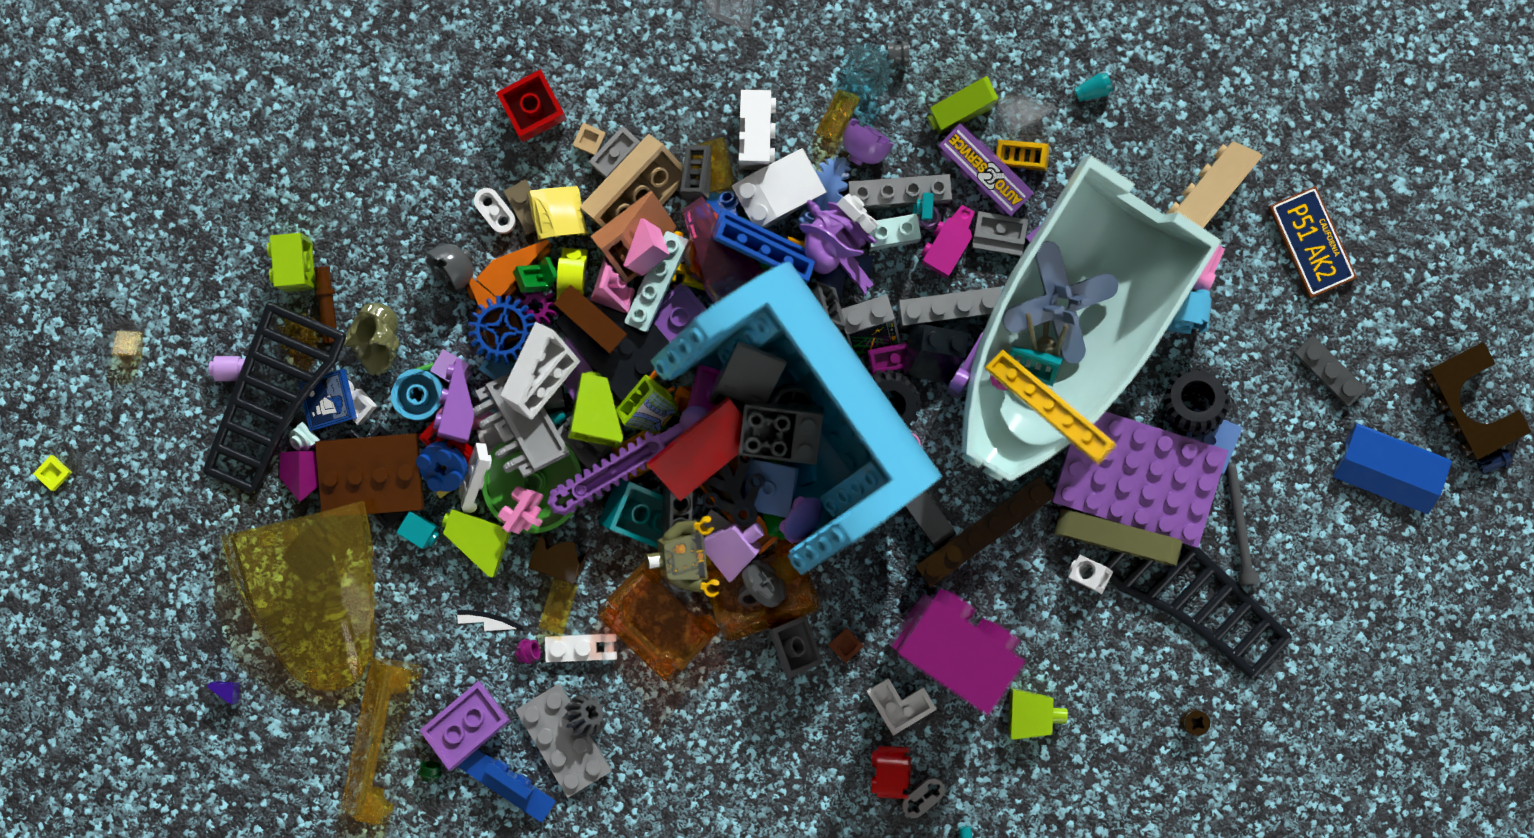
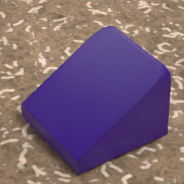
(226, 690)

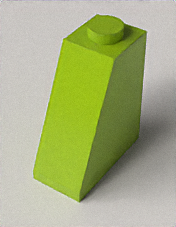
(962, 106)
(594, 412)
(477, 538)

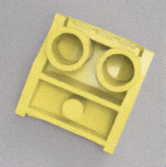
(557, 212)

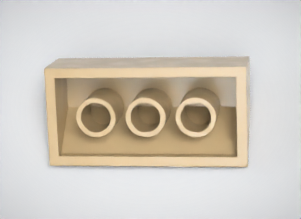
(643, 170)
(1216, 183)

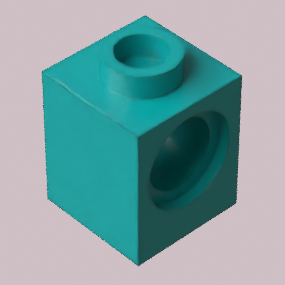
(418, 530)

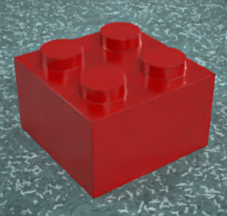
(531, 105)

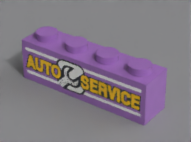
(986, 169)

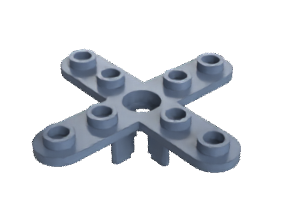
(1046, 308)

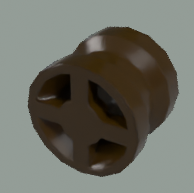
(1191, 719)

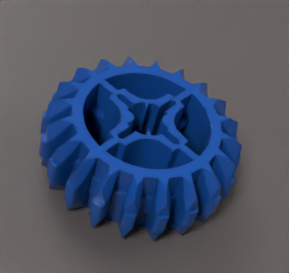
(504, 318)

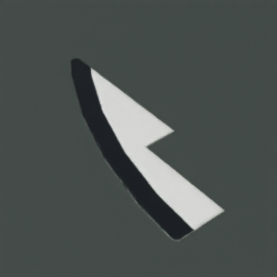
(491, 621)

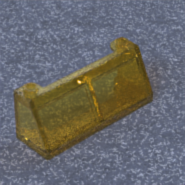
(360, 797)

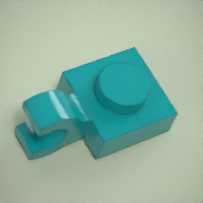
(924, 207)

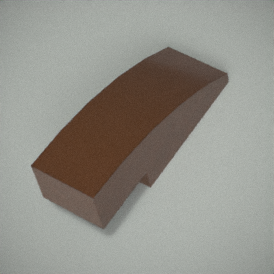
(590, 319)

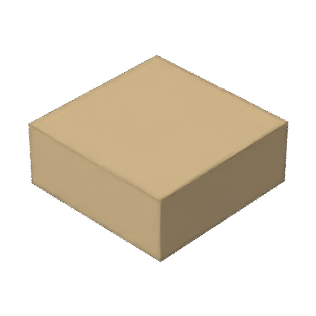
(589, 139)

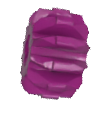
(542, 300)

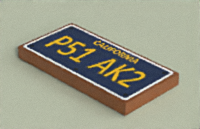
(1312, 242)

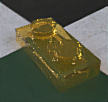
(837, 115)
(558, 606)

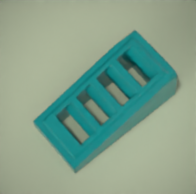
(1039, 357)

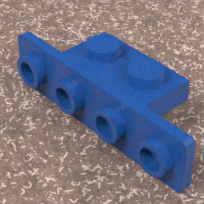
(507, 784)

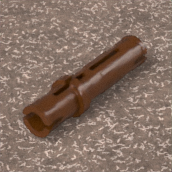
(325, 299)

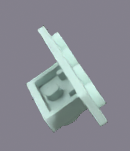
(656, 284)

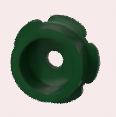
(429, 771)

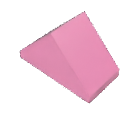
(646, 249)

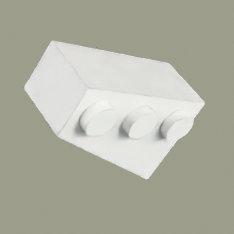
(756, 129)
(538, 371)

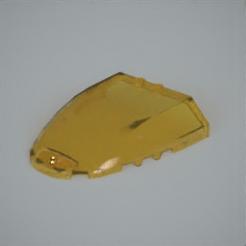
(311, 592)

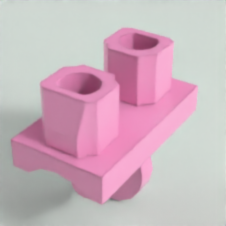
(524, 513)

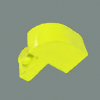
(572, 270)

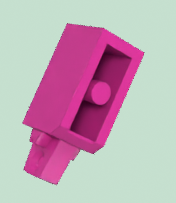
(950, 242)

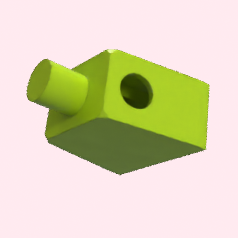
(1032, 714)

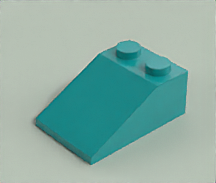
(635, 512)

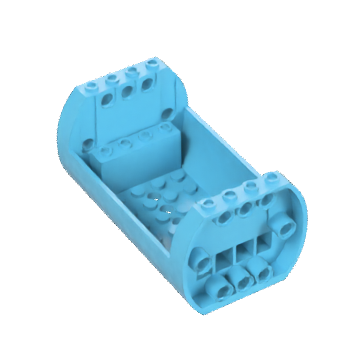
(865, 451)

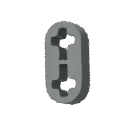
(927, 802)

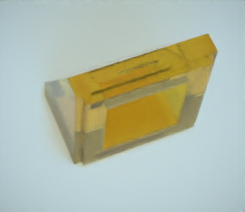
(128, 344)

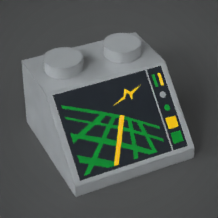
(870, 325)

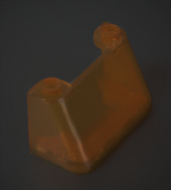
(741, 621)
(656, 623)

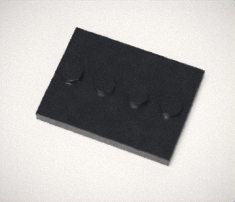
(628, 361)

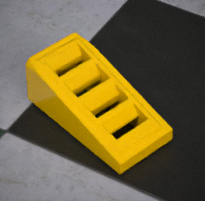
(1034, 147)

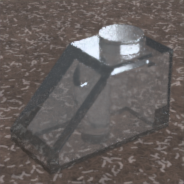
(1021, 112)

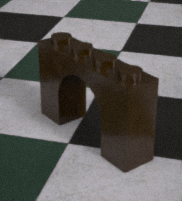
(1446, 383)

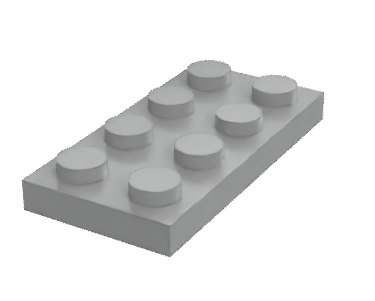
(572, 759)

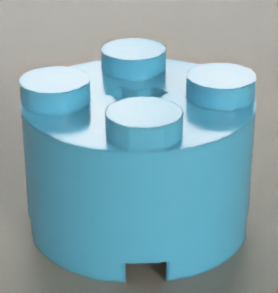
(1193, 313)
(406, 388)

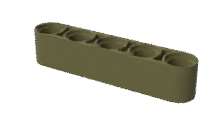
(1118, 537)

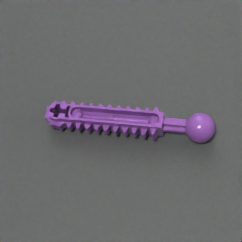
(620, 465)

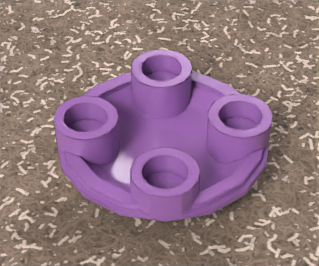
(801, 519)

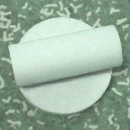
(302, 438)

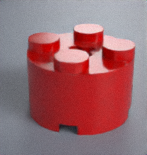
(892, 772)

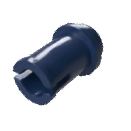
(1495, 461)

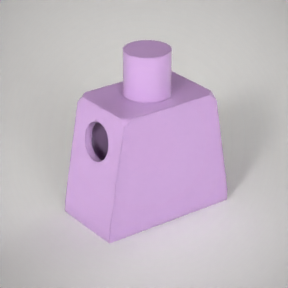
(733, 547)

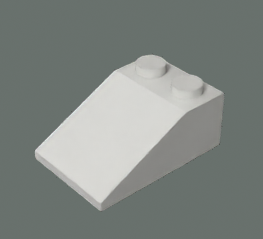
(779, 189)

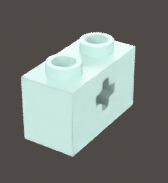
(896, 232)

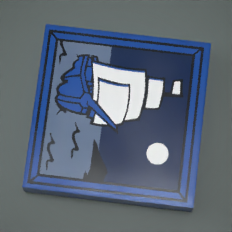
(329, 401)

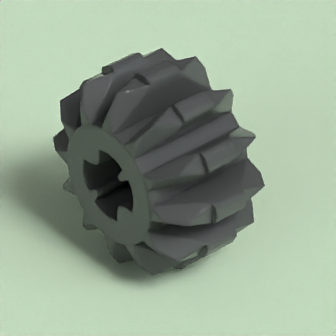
(585, 715)

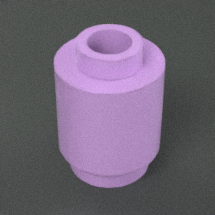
(225, 368)

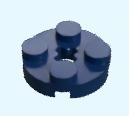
(437, 478)

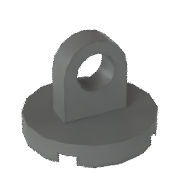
(762, 584)

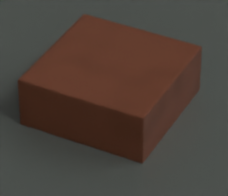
(845, 645)

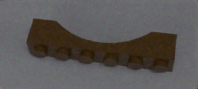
(984, 531)

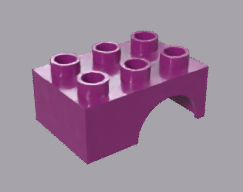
(965, 658)

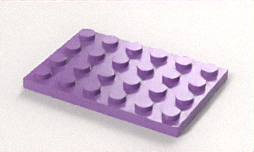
(1146, 482)

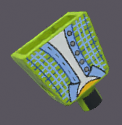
(648, 407)

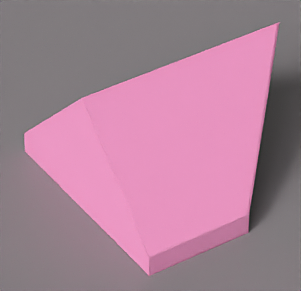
(611, 289)

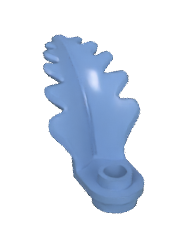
(832, 180)

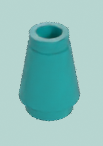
(1095, 87)

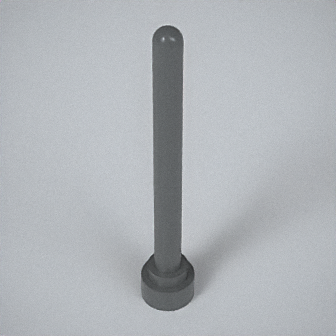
(1247, 574)

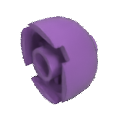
(865, 143)

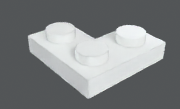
(900, 712)

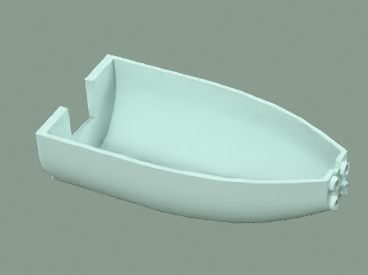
(1098, 233)

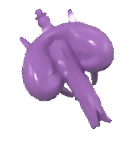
(834, 241)

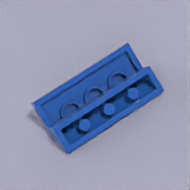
(760, 243)
(1392, 468)

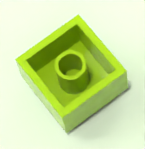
(291, 262)

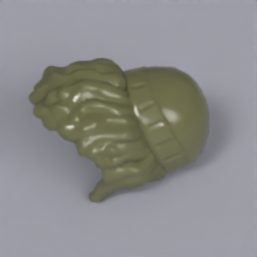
(374, 337)

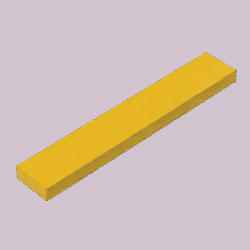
(1051, 407)

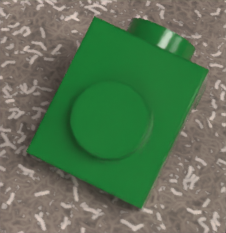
(535, 277)

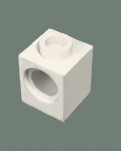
(1097, 581)

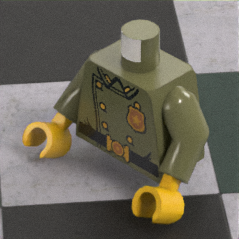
(683, 556)

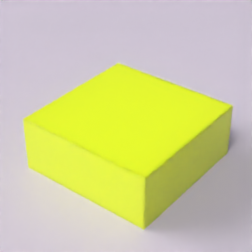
(52, 473)

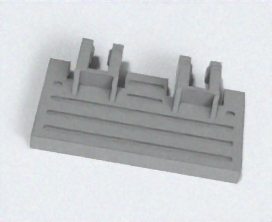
(534, 438)

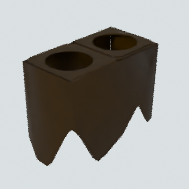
(557, 559)

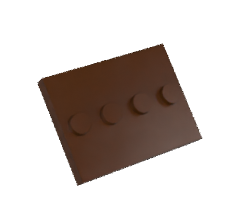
(371, 470)

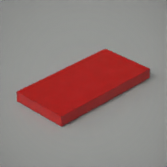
(700, 450)

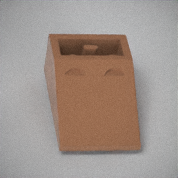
(617, 235)

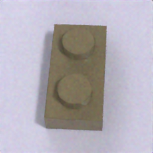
(520, 203)

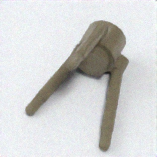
(1045, 344)

